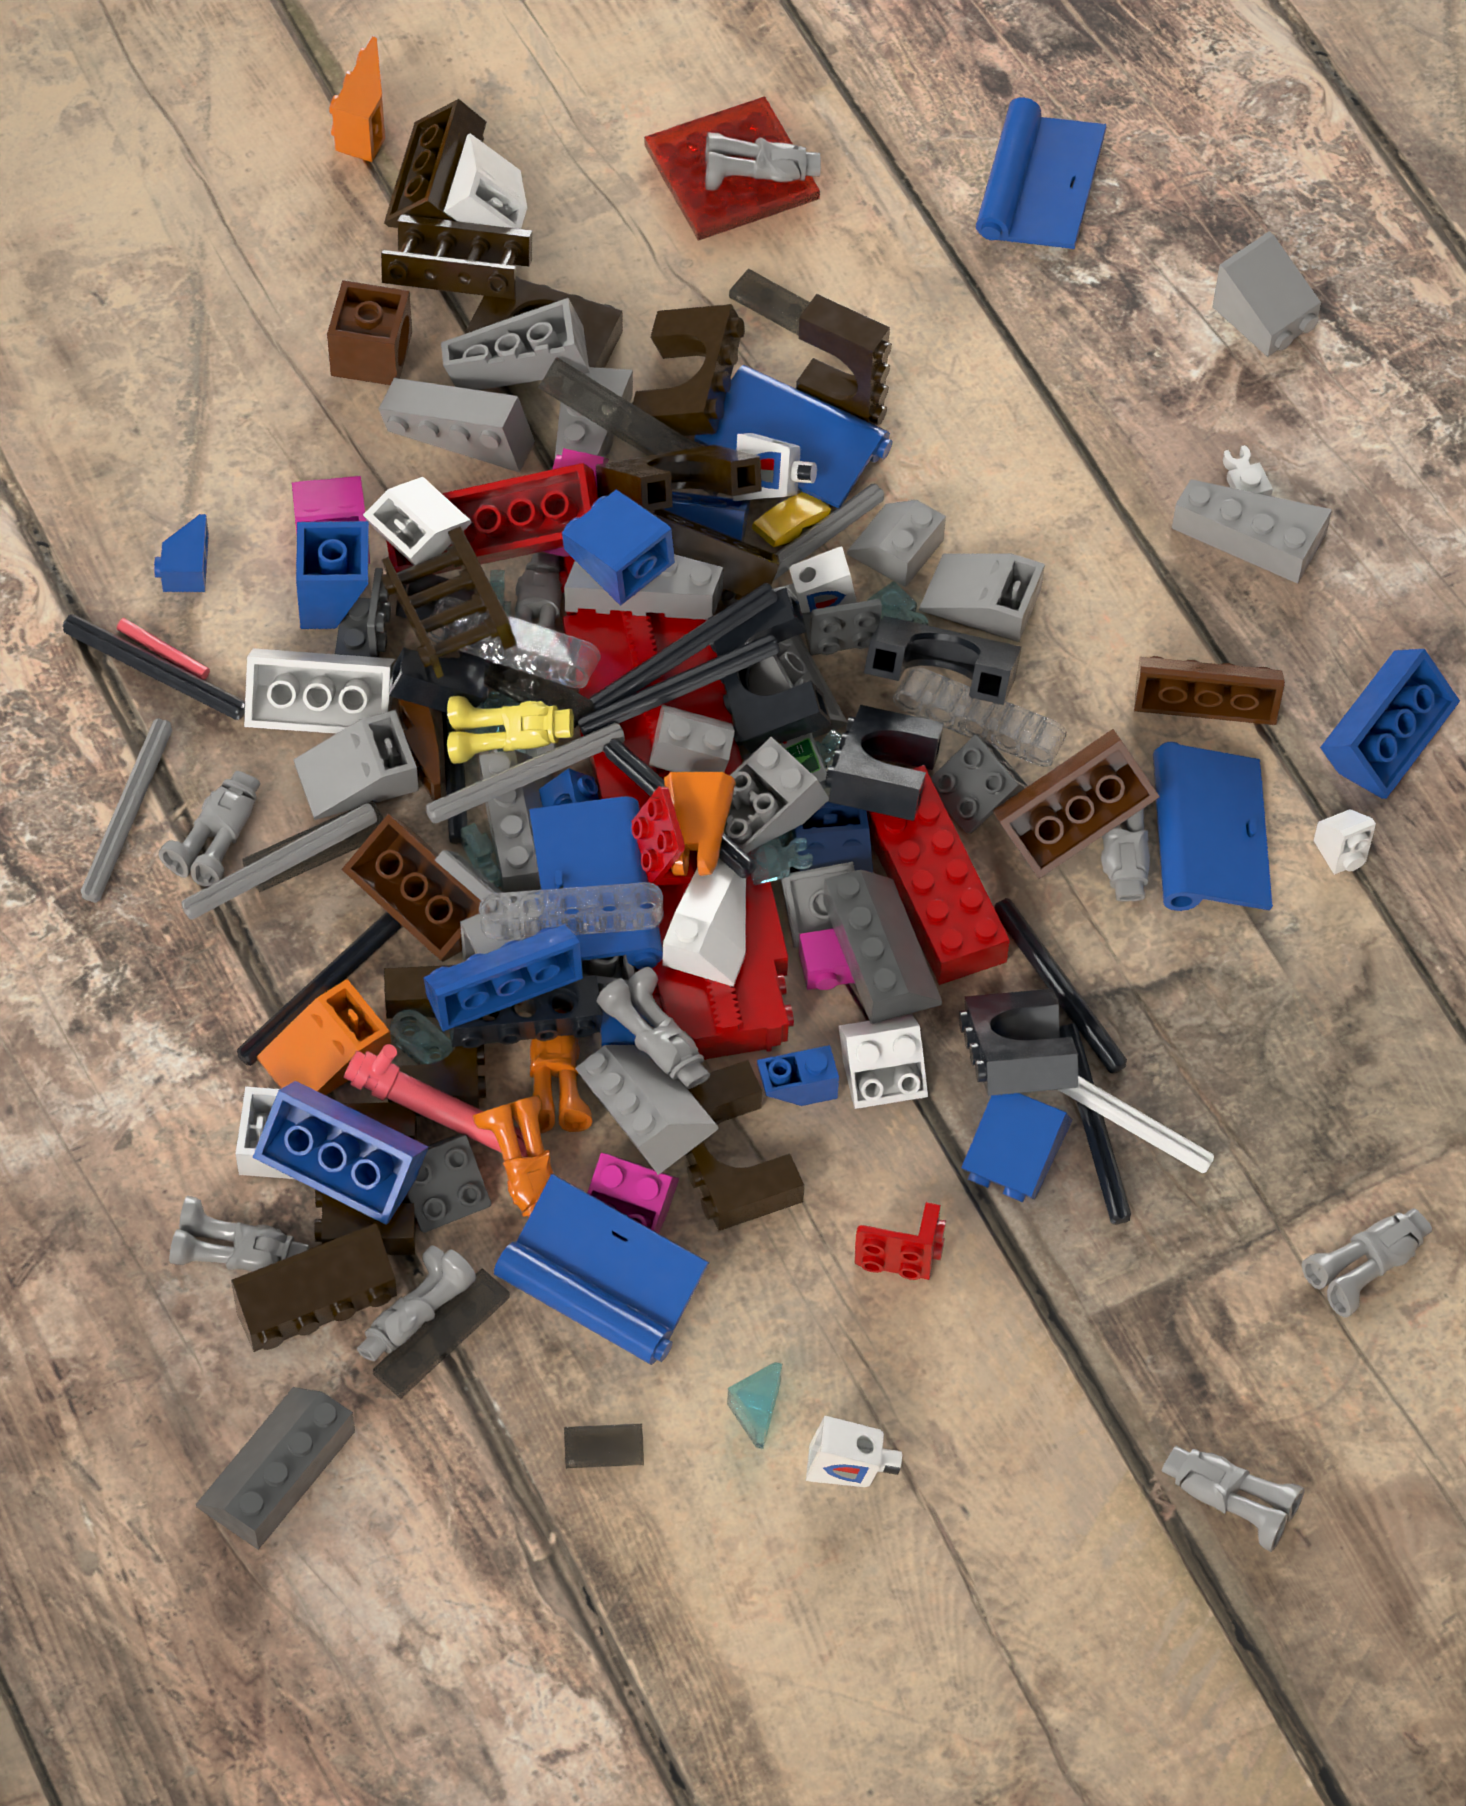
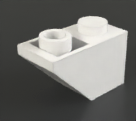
(1345, 840)

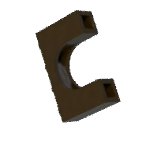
(600, 321)
(688, 332)
(859, 345)
(653, 477)
(459, 1070)
(731, 1192)
(341, 1219)

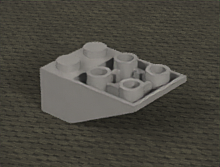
(985, 592)
(358, 766)
(771, 797)

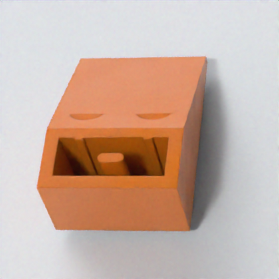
(359, 108)
(324, 1039)

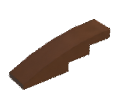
(422, 744)

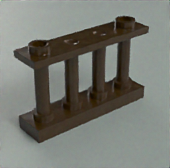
(462, 241)
(470, 577)

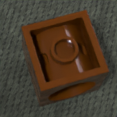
(369, 332)

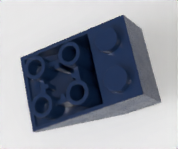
(836, 837)

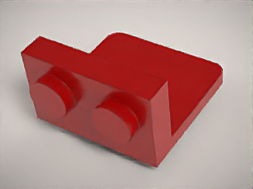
(660, 839)
(902, 1252)

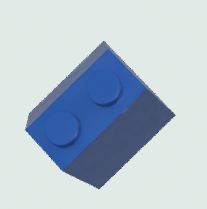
(620, 545)
(330, 570)
(1016, 1144)

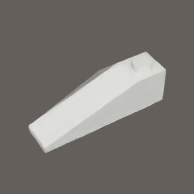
(709, 927)

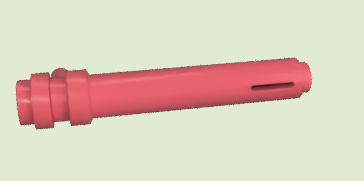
(386, 1081)

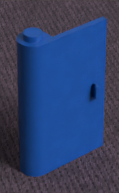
(1033, 174)
(826, 434)
(1211, 828)
(595, 847)
(611, 1286)

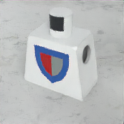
(779, 466)
(822, 581)
(849, 1454)

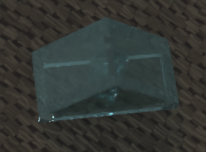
(754, 1401)

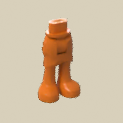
(559, 1060)
(525, 1174)

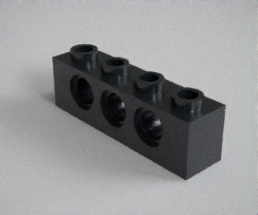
(544, 1024)

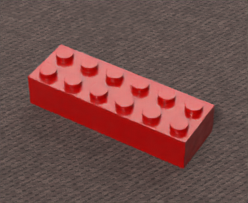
(519, 513)
(939, 889)

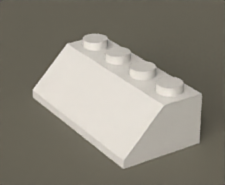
(314, 690)

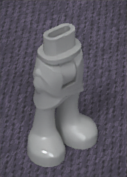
(773, 160)
(540, 591)
(221, 817)
(1127, 859)
(666, 1043)
(1385, 1244)
(252, 1248)
(446, 1278)
(1217, 1481)

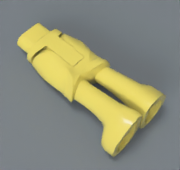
(526, 727)

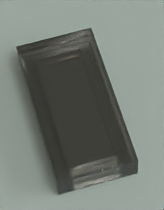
(603, 1446)

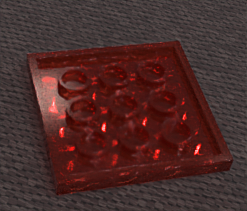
(740, 199)

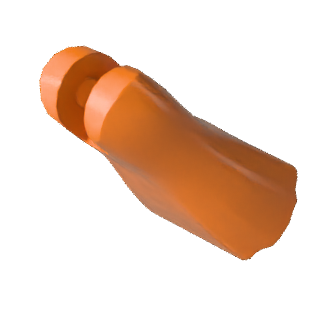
(702, 810)

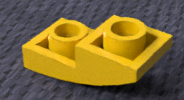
(786, 519)

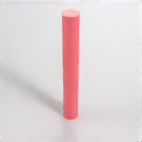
(162, 649)

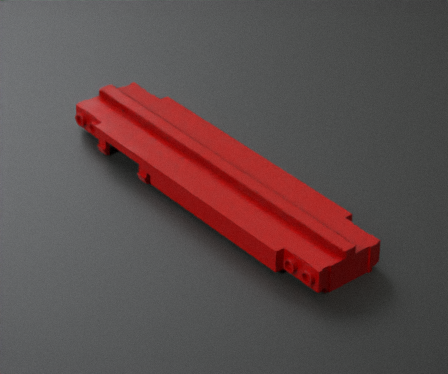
(715, 1015)

